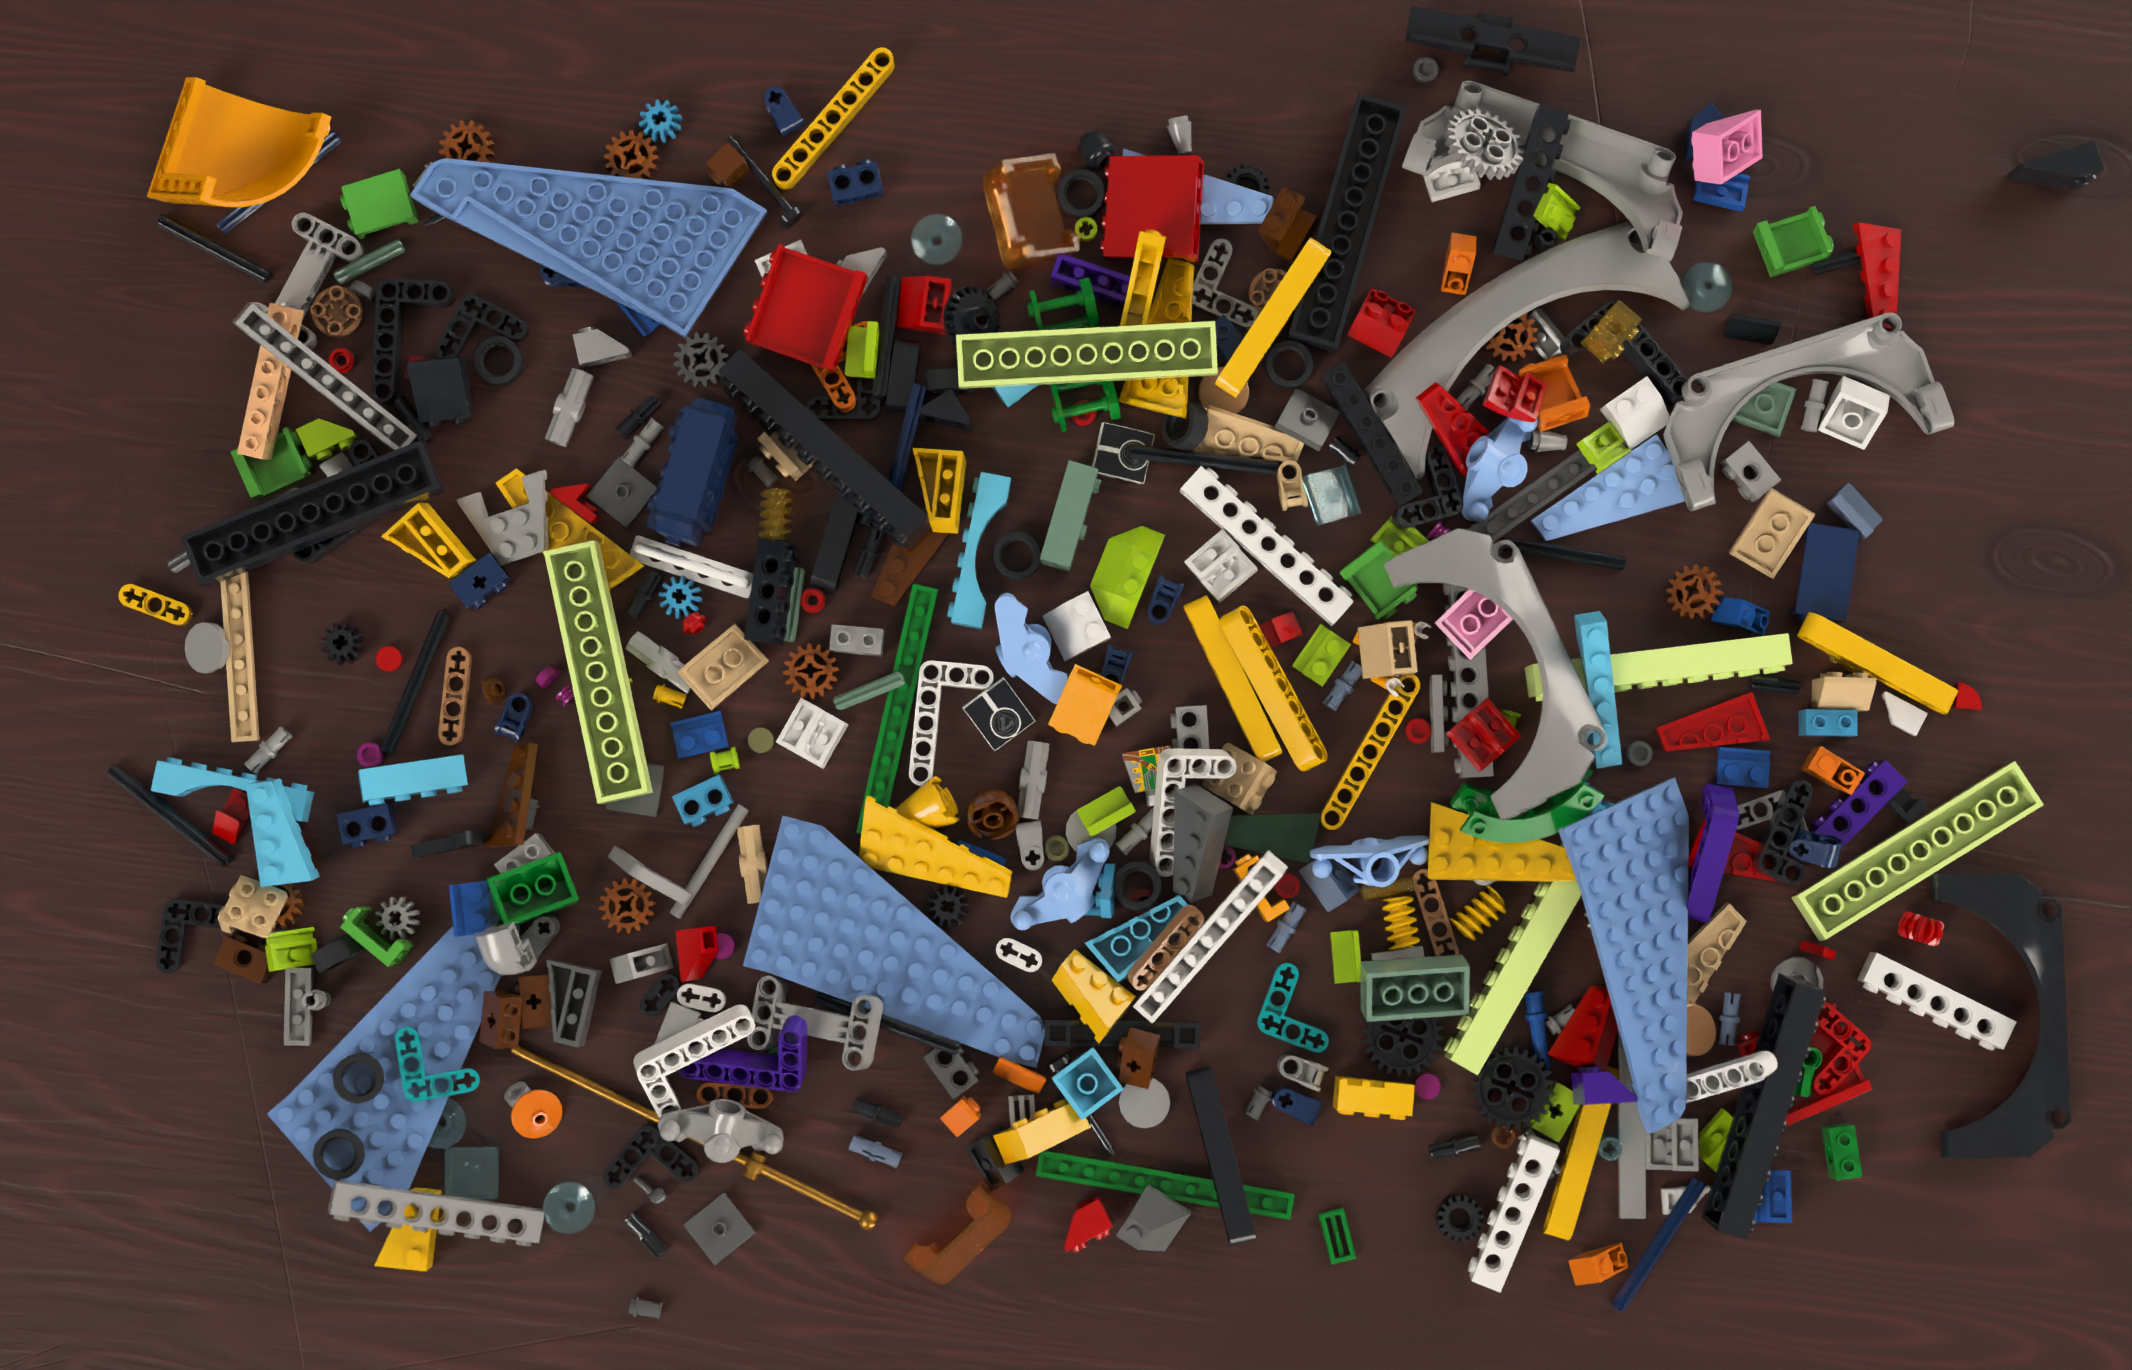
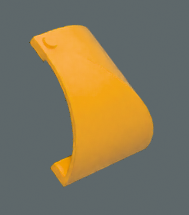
(233, 149)

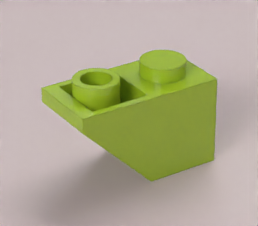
(324, 437)

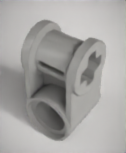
(1030, 840)
(1306, 1073)

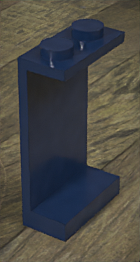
(1826, 572)

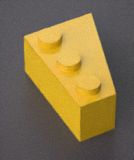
(942, 486)
(430, 540)
(1092, 993)
(1373, 1097)
(1040, 1132)
(408, 1247)

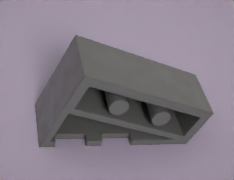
(572, 1000)

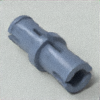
(1343, 686)
(1286, 927)
(1729, 1018)
(875, 1151)

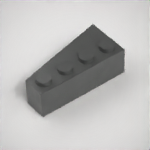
(1199, 839)

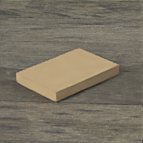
(1771, 533)
(722, 667)

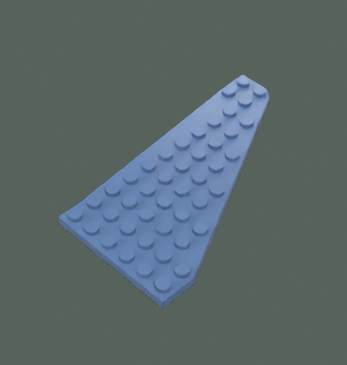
(444, 1005)

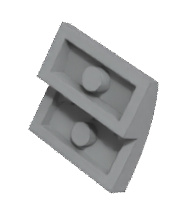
(1673, 1146)

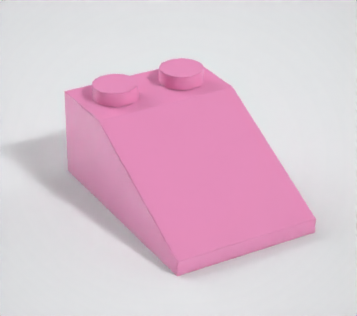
(1727, 147)
(1473, 622)

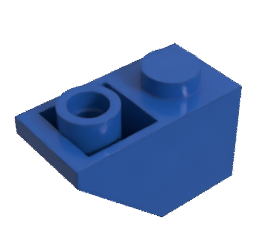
(1741, 615)

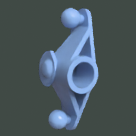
(1494, 463)
(1026, 649)
(1392, 855)
(1065, 889)

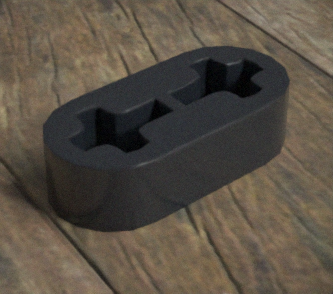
(664, 999)

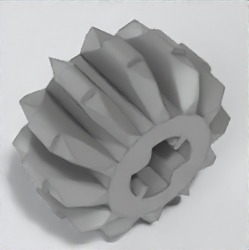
(388, 918)

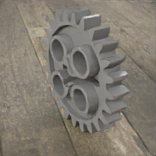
(1466, 135)

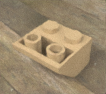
(1387, 649)
(1843, 693)

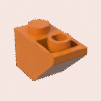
(1458, 263)
(1832, 770)
(961, 1115)
(1598, 1264)

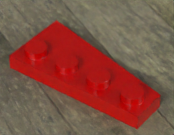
(1452, 424)
(1740, 857)

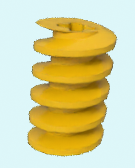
(1480, 914)
(1400, 923)

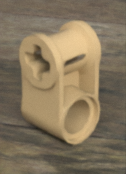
(1291, 487)

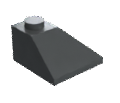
(1152, 1221)

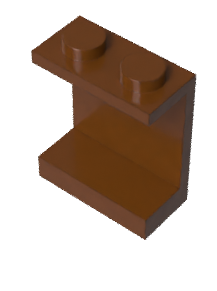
(1287, 226)

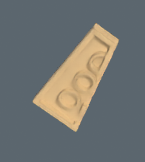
(1247, 438)
(1708, 948)

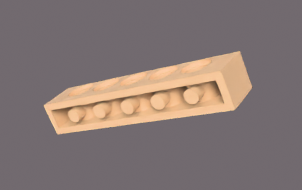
(268, 391)

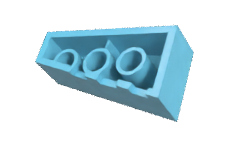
(412, 778)
(277, 836)
(1125, 944)

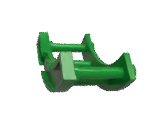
(1089, 320)
(1487, 825)

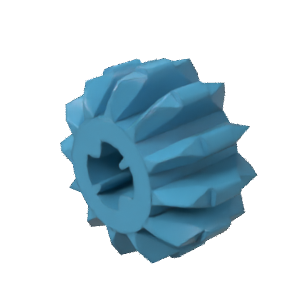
(656, 113)
(686, 590)

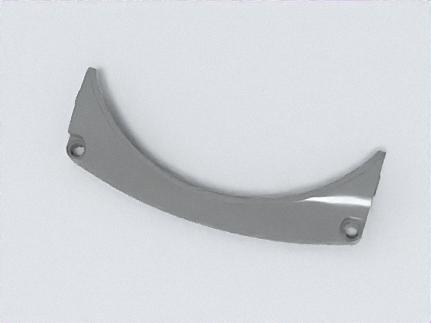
(1441, 351)

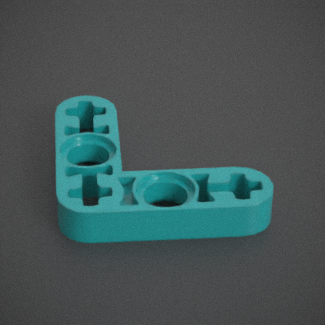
(1279, 1011)
(420, 1076)

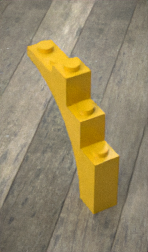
(1143, 278)

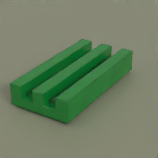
(1342, 1257)

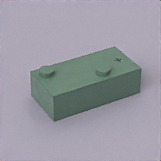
(1069, 515)
(1415, 988)

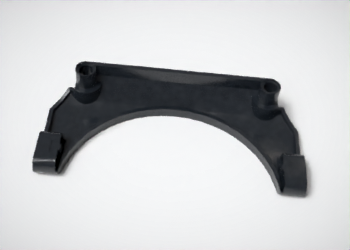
(2024, 1119)

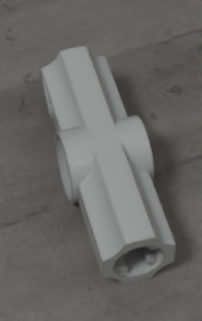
(569, 407)
(657, 659)
(1033, 779)

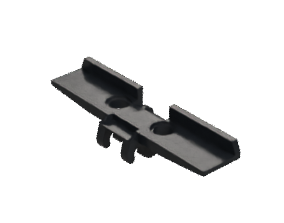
(1494, 32)

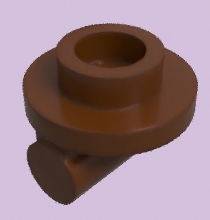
(493, 691)

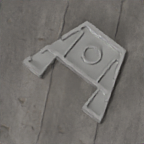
(516, 531)

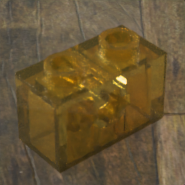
(1602, 341)

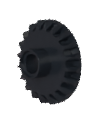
(964, 307)

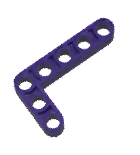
(1713, 851)
(758, 1070)

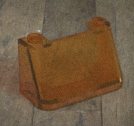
(1027, 211)
(990, 1221)

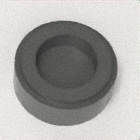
(1425, 70)
(362, 290)
(1639, 753)

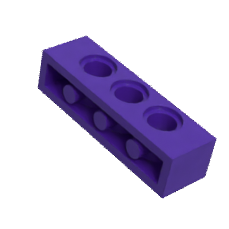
(1106, 284)
(1889, 784)

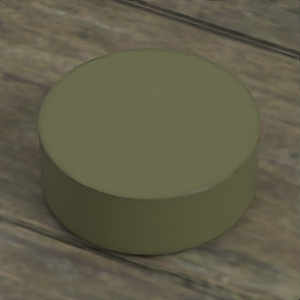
(761, 740)
(1056, 848)

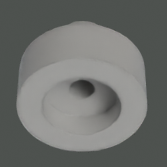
(515, 1092)

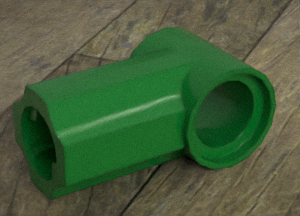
(1808, 1069)

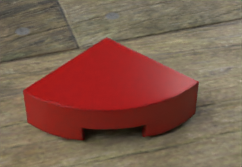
(1967, 697)
(1818, 950)

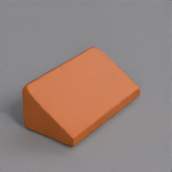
(1019, 1075)

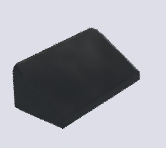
(1751, 329)

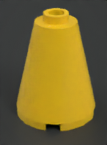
(930, 805)

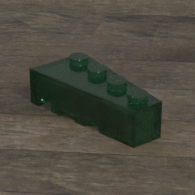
(1283, 834)

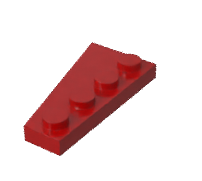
(1880, 263)
(1719, 725)

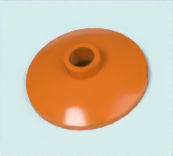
(529, 1107)

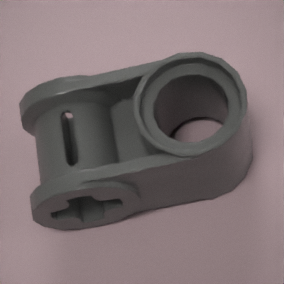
(538, 938)

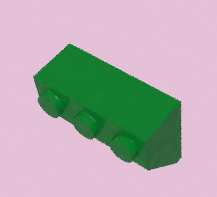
(532, 890)

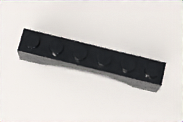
(1074, 1033)

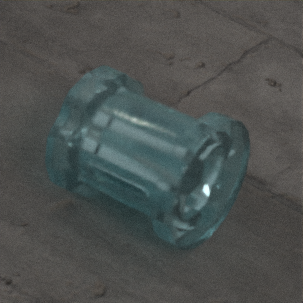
(1613, 1153)

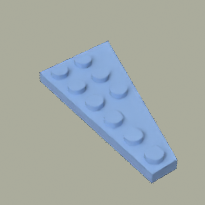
(1229, 202)
(1627, 488)

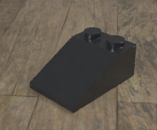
(2062, 169)

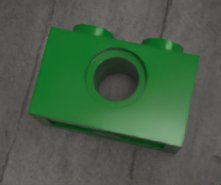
(1841, 1151)

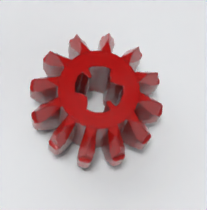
(1920, 928)

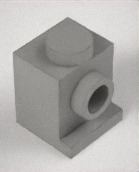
(1133, 701)

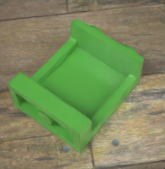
(378, 203)
(1793, 242)
(284, 470)
(1373, 584)
(388, 954)

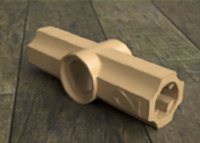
(752, 861)

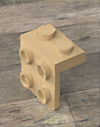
(787, 458)
(1248, 782)
(252, 907)

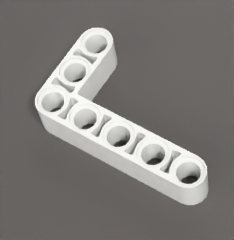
(933, 710)
(1166, 800)
(688, 1054)
(1728, 1075)

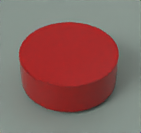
(1084, 419)
(389, 659)
(1417, 730)
(1287, 886)

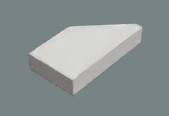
(1904, 714)
(1671, 1195)

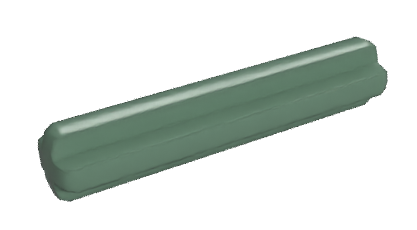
(369, 261)
(795, 597)
(869, 690)

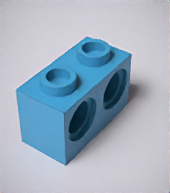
(1827, 723)
(701, 794)

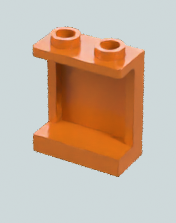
(1562, 398)

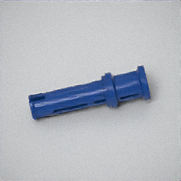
(1536, 1016)

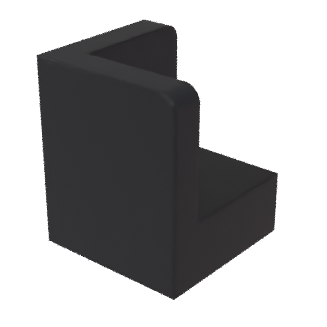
(1905, 807)

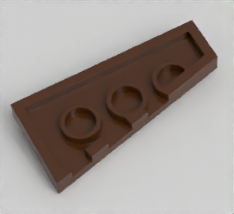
(904, 566)
(513, 806)

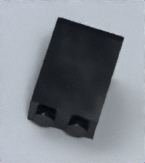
(442, 390)

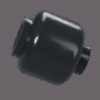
(1095, 149)

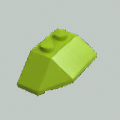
(1124, 573)

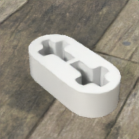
(1015, 960)
(700, 1003)

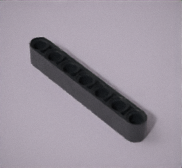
(1220, 1156)

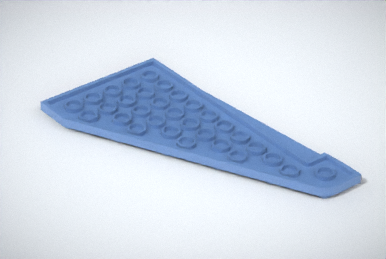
(625, 237)
(1636, 898)
(852, 935)

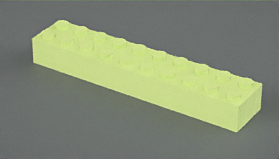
(1087, 355)
(1686, 662)
(598, 672)
(1917, 851)
(1512, 974)

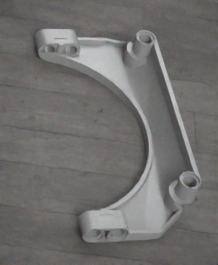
(1612, 163)
(1855, 351)
(1567, 717)

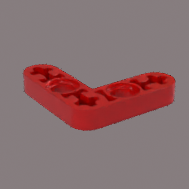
(1844, 1048)

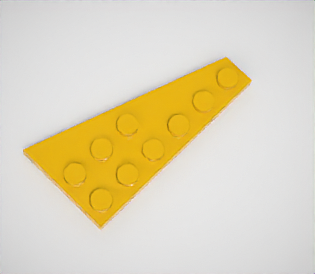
(1169, 306)
(568, 529)
(917, 851)
(1465, 857)

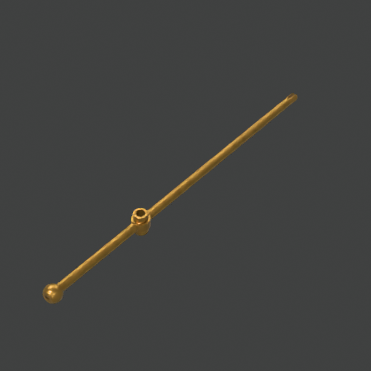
(753, 1164)

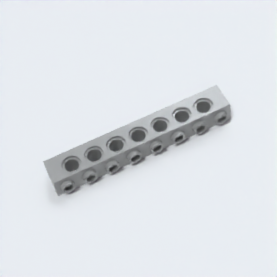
(323, 377)
(1458, 688)
(345, 1191)

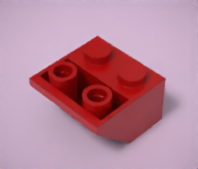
(923, 303)
(1381, 322)
(1087, 1222)

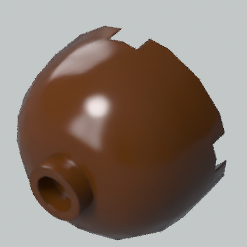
(992, 814)

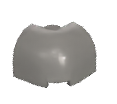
(504, 950)

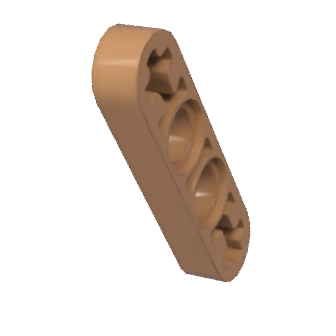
(450, 696)
(1439, 915)
(1162, 944)

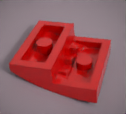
(1515, 395)
(1483, 734)

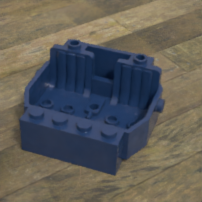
(696, 472)

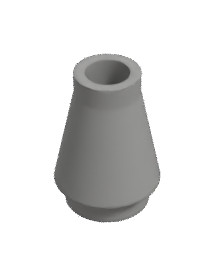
(1180, 133)
(1546, 441)

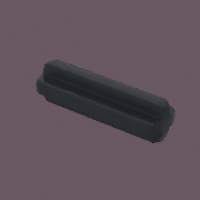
(1835, 262)
(1774, 685)

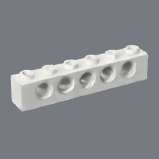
(1997, 1025)
(1495, 1275)

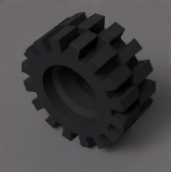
(1252, 173)
(1475, 1218)

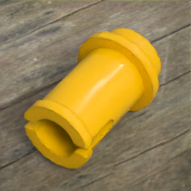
(669, 696)

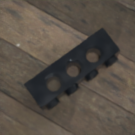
(764, 580)

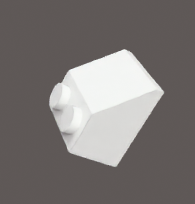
(1854, 412)
(1637, 413)
(1076, 626)

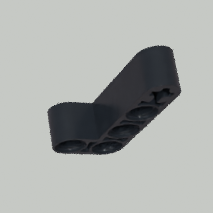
(1777, 823)

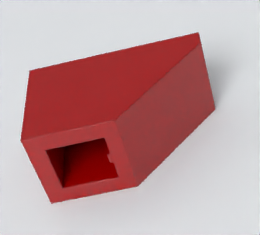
(696, 951)

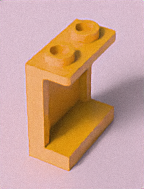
(1084, 705)
(1266, 911)

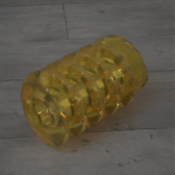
(775, 514)

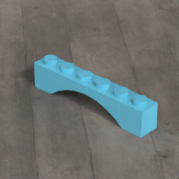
(990, 499)
(1597, 669)
(180, 780)

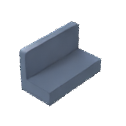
(1854, 511)
(1333, 889)

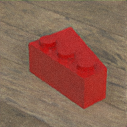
(1588, 1033)

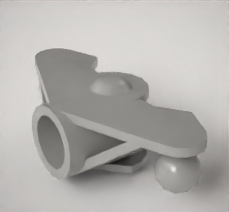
(722, 1128)

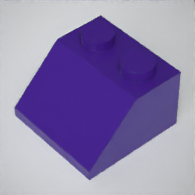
(1598, 1087)

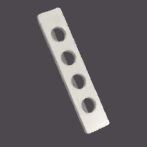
(645, 548)

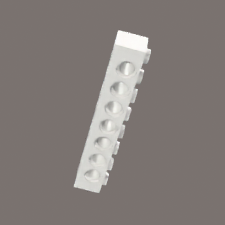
(1309, 594)
(1210, 936)

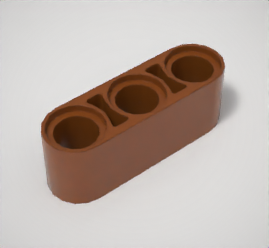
(722, 1092)

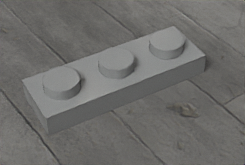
(1438, 713)
(297, 1018)

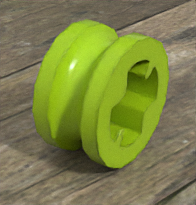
(1093, 232)

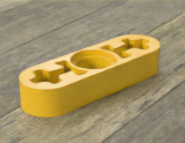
(171, 618)

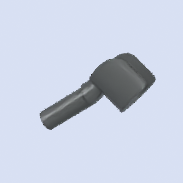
(656, 1196)

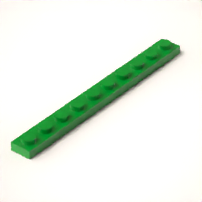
(900, 699)
(1174, 1185)

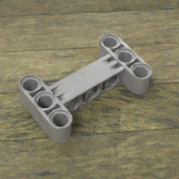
(313, 266)
(819, 1022)

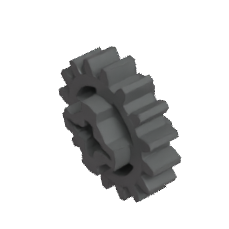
(695, 370)

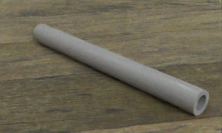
(711, 857)

